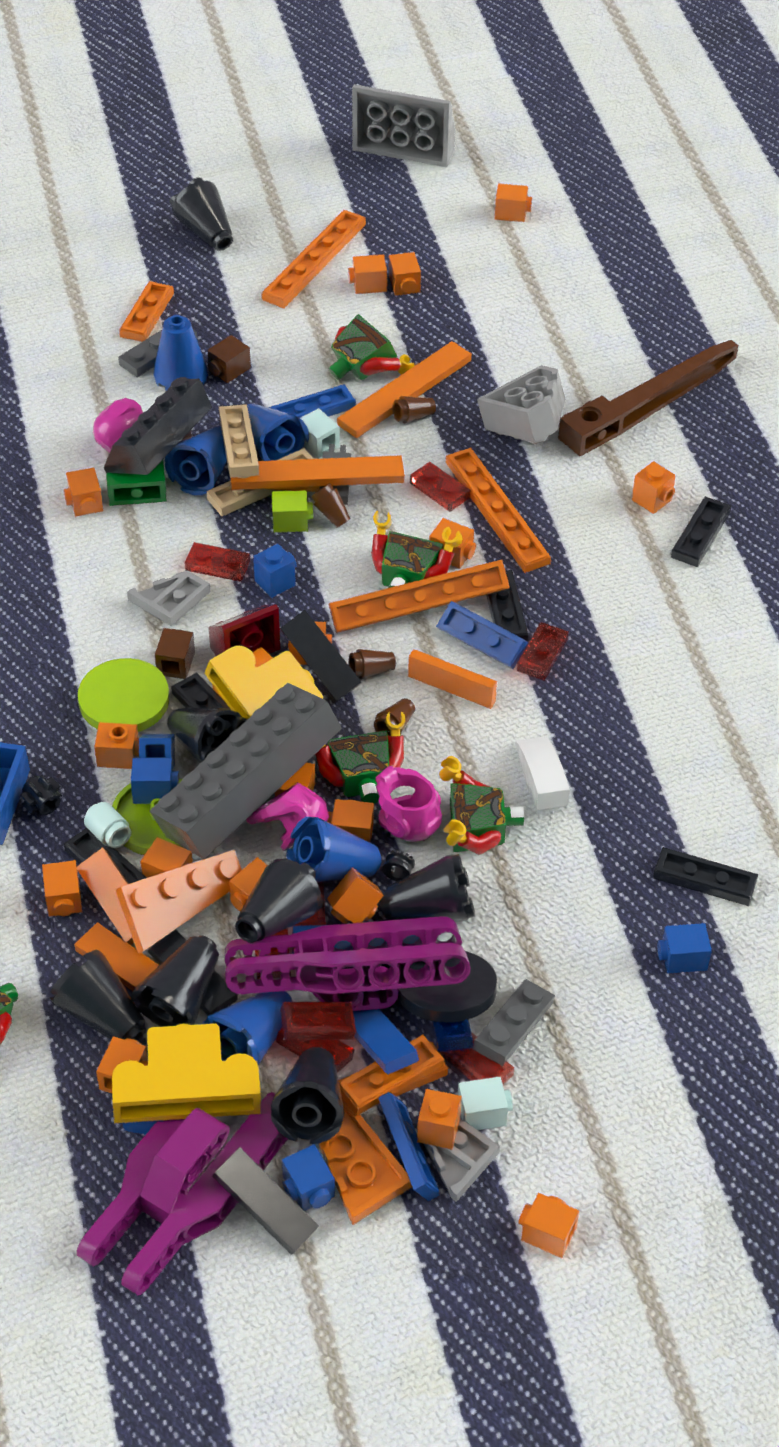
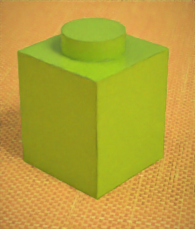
(291, 511)

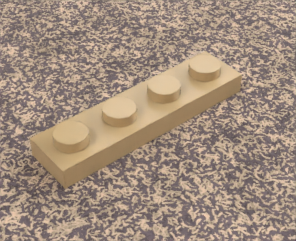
(238, 441)
(229, 500)

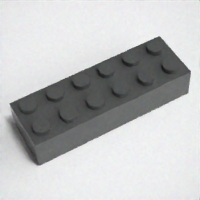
(245, 770)

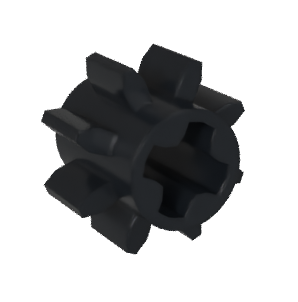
(41, 795)

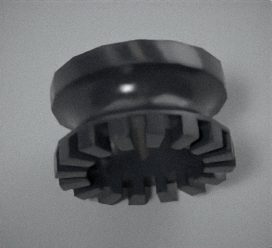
(398, 865)

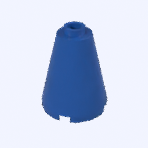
(178, 353)
(276, 432)
(197, 462)
(332, 850)
(250, 1024)

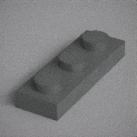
(142, 356)
(513, 1022)

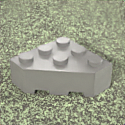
(526, 406)

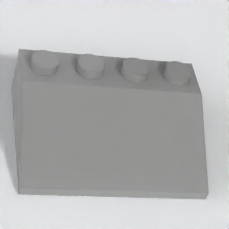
(402, 126)

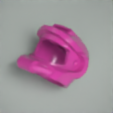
(114, 421)
(290, 808)
(408, 816)

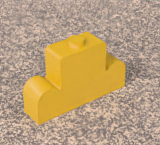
(250, 687)
(183, 1076)

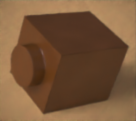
(229, 359)
(175, 653)

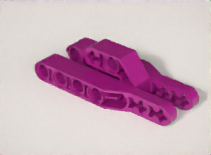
(321, 964)
(159, 1181)

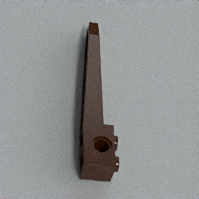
(605, 419)

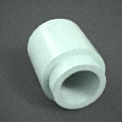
(107, 825)

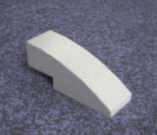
(543, 773)

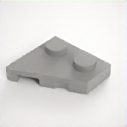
(171, 597)
(466, 1161)

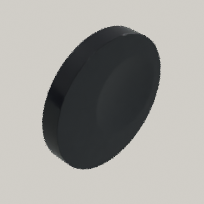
(453, 1001)

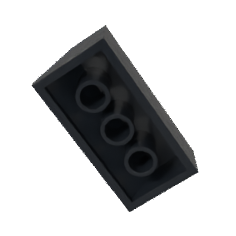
(159, 428)

